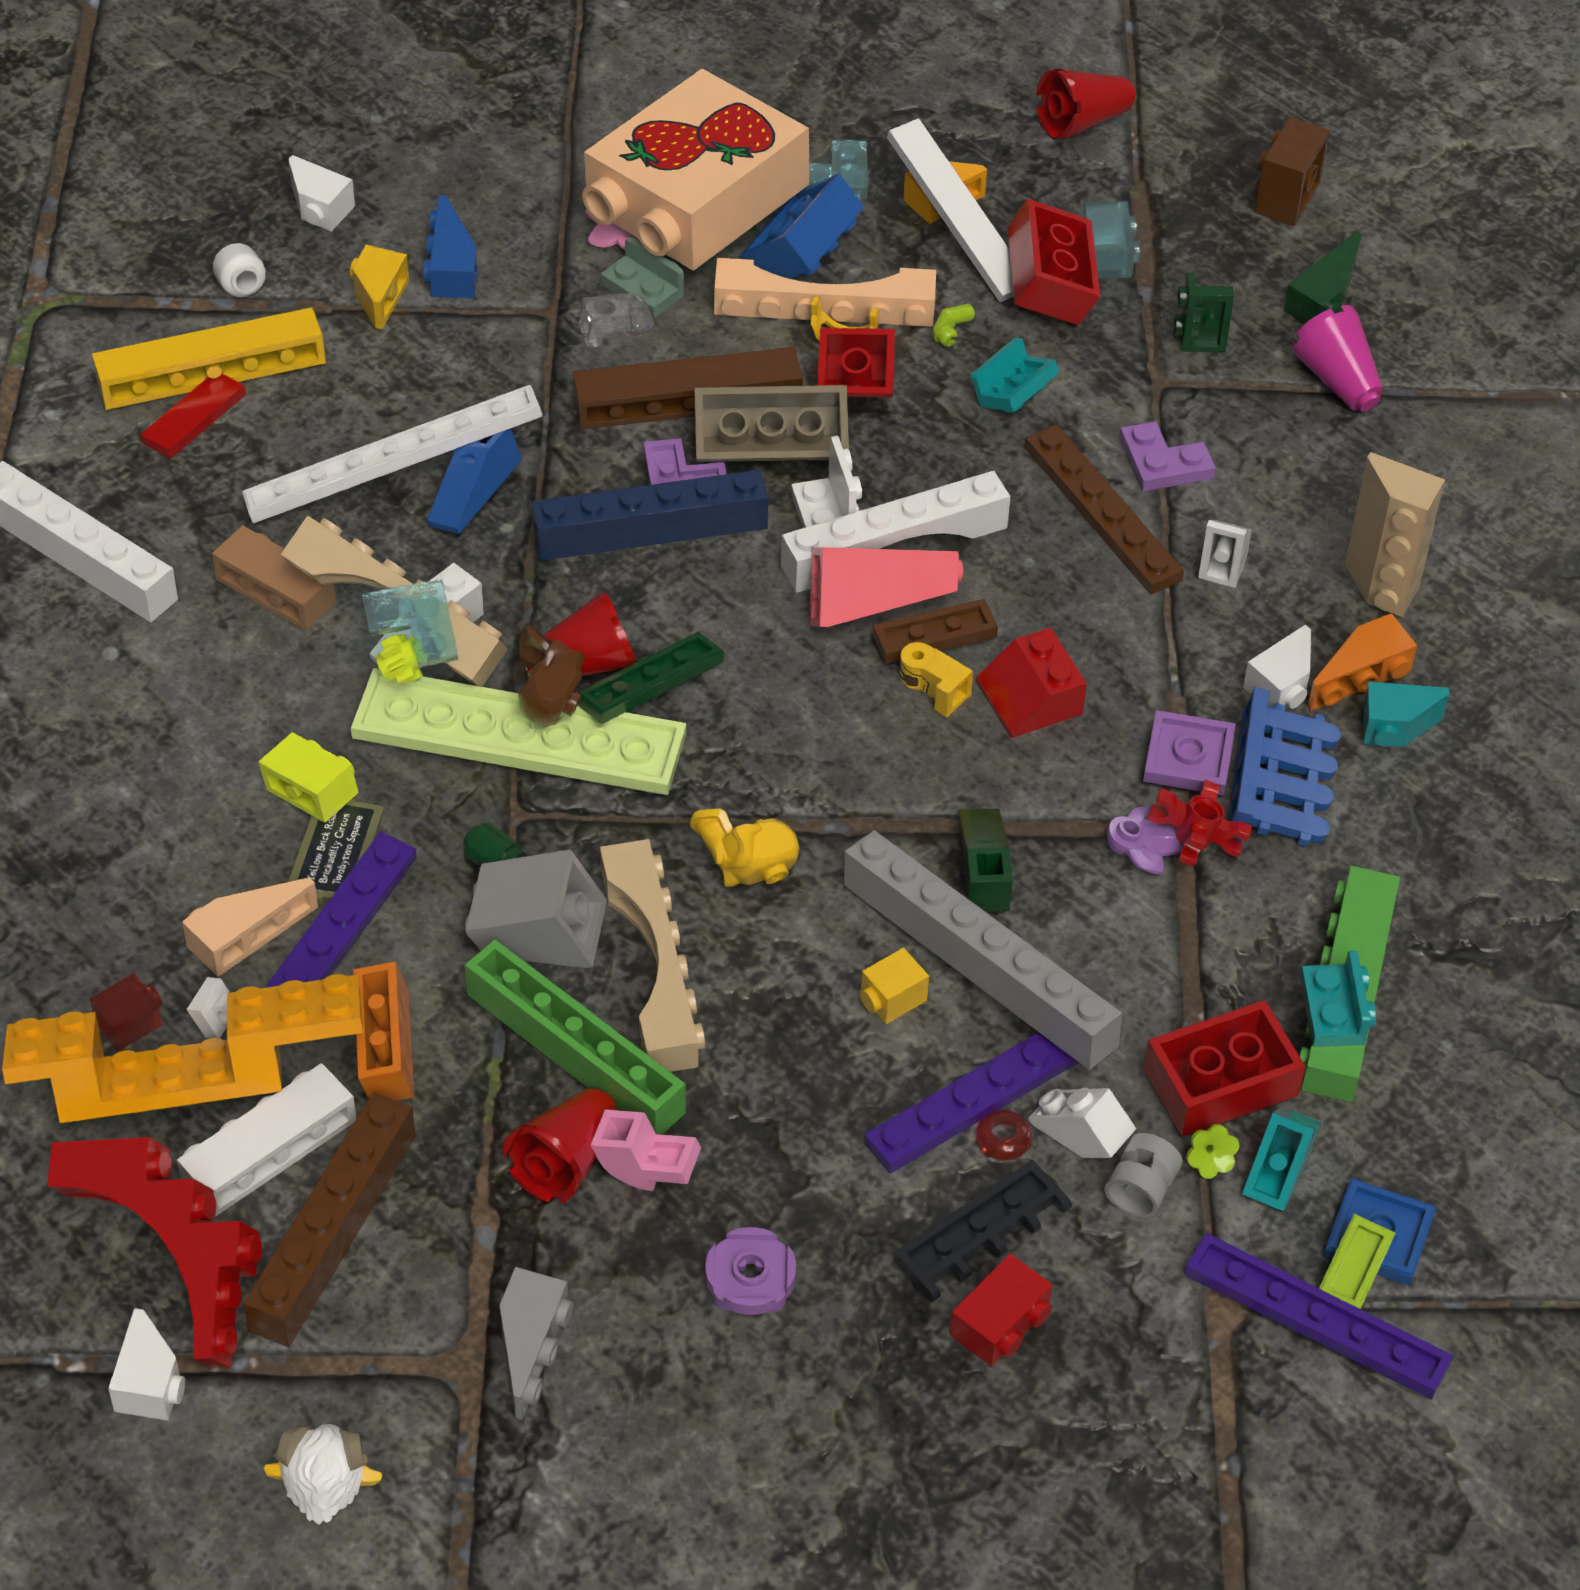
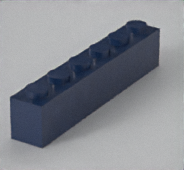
(650, 514)

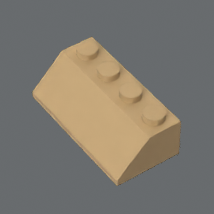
(1392, 532)

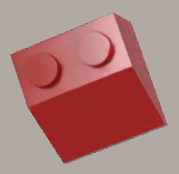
(858, 359)
(1033, 684)

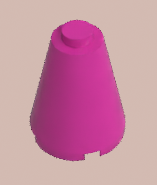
(1340, 357)

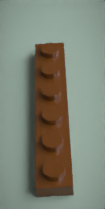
(1104, 509)

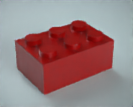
(1053, 262)
(1223, 1068)

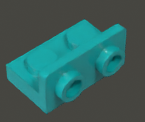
(1338, 1002)

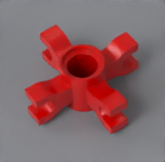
(1199, 822)

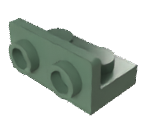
(646, 274)

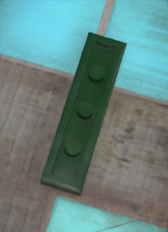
(650, 677)

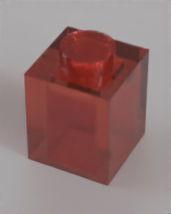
(127, 1011)

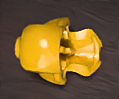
(749, 850)

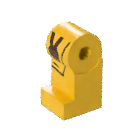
(936, 676)

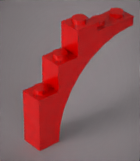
(181, 1212)

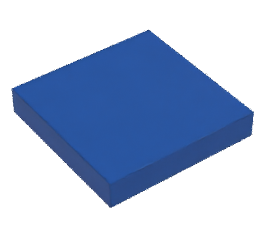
(1393, 1211)

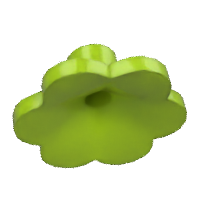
(1212, 1151)

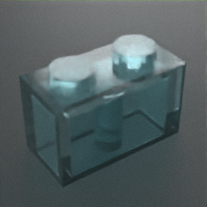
(1113, 238)

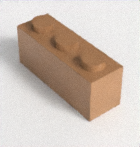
(258, 571)

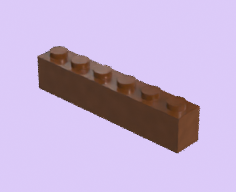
(668, 387)
(330, 1220)

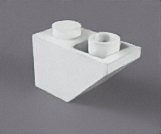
(1084, 1121)

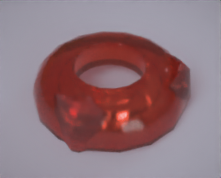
(1003, 1148)

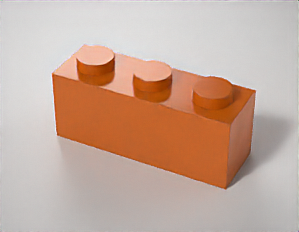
(386, 1042)

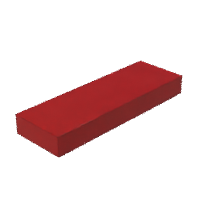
(192, 415)

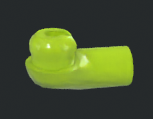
(948, 318)

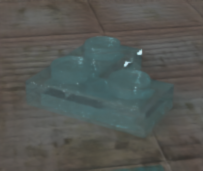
(848, 160)
(417, 608)

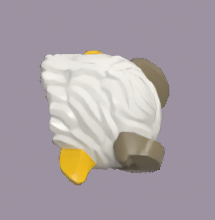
(321, 1469)

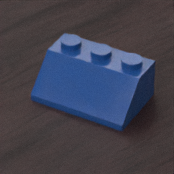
(805, 229)

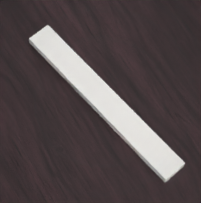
(391, 453)

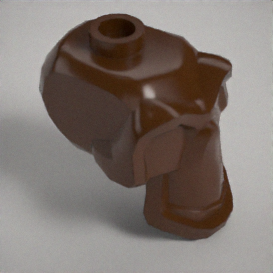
(551, 681)

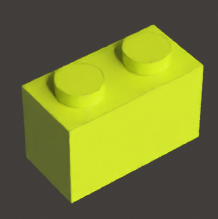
(309, 776)

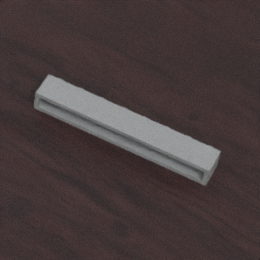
(983, 950)

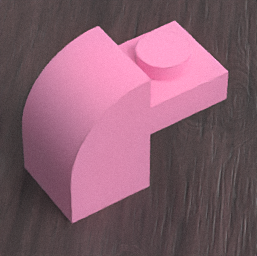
(638, 1155)

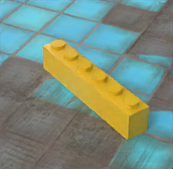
(184, 361)

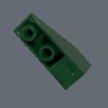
(985, 859)

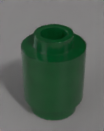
(490, 844)

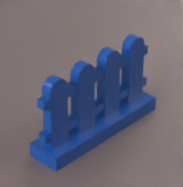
(1253, 780)

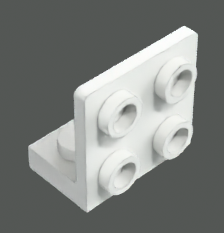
(828, 497)

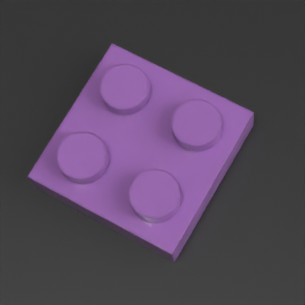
(1188, 751)

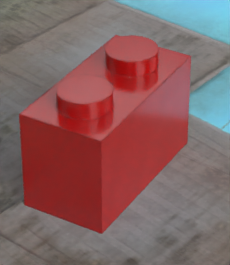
(1001, 1310)

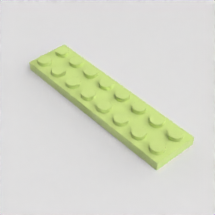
(493, 729)

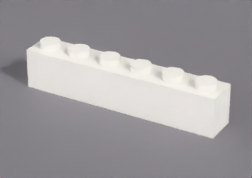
(85, 545)

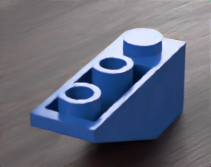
(452, 254)
(472, 479)

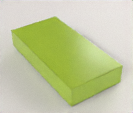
(1357, 1261)

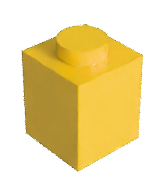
(894, 986)

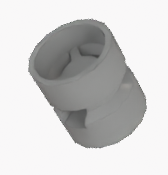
(1143, 1175)

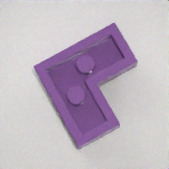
(667, 463)
(1162, 466)

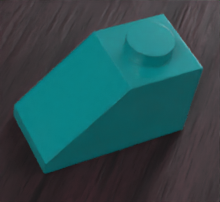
(1400, 712)
(1281, 1157)

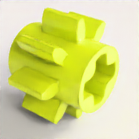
(398, 659)

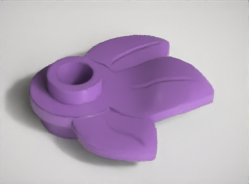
(1142, 840)

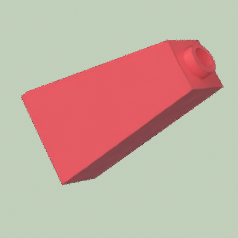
(871, 581)

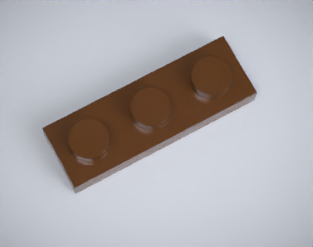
(938, 628)

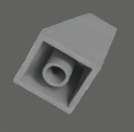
(538, 909)

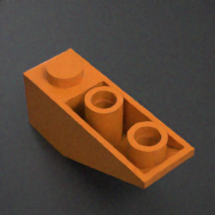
(1371, 654)

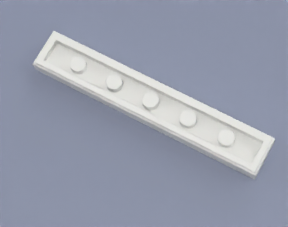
(955, 205)

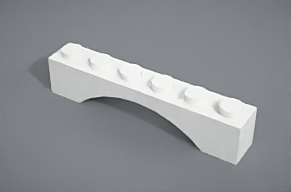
(960, 508)

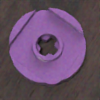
(750, 1295)

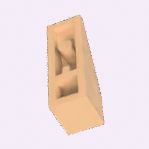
(244, 922)

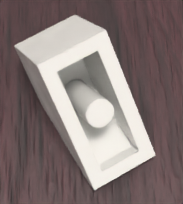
(320, 194)
(1224, 552)
(1283, 670)
(146, 1373)

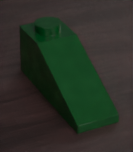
(1324, 283)

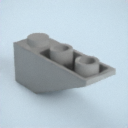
(530, 1320)

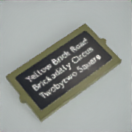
(336, 846)

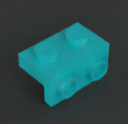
(1011, 377)

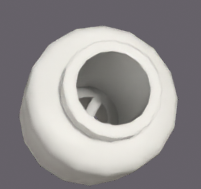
(239, 270)

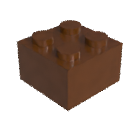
(1290, 171)

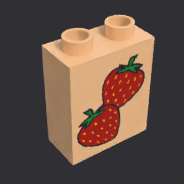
(696, 169)

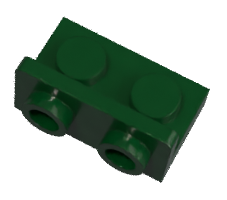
(1203, 316)

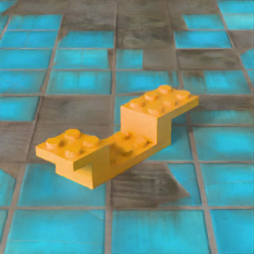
(173, 1075)

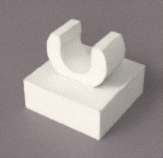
(210, 1008)

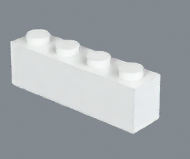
(270, 1136)

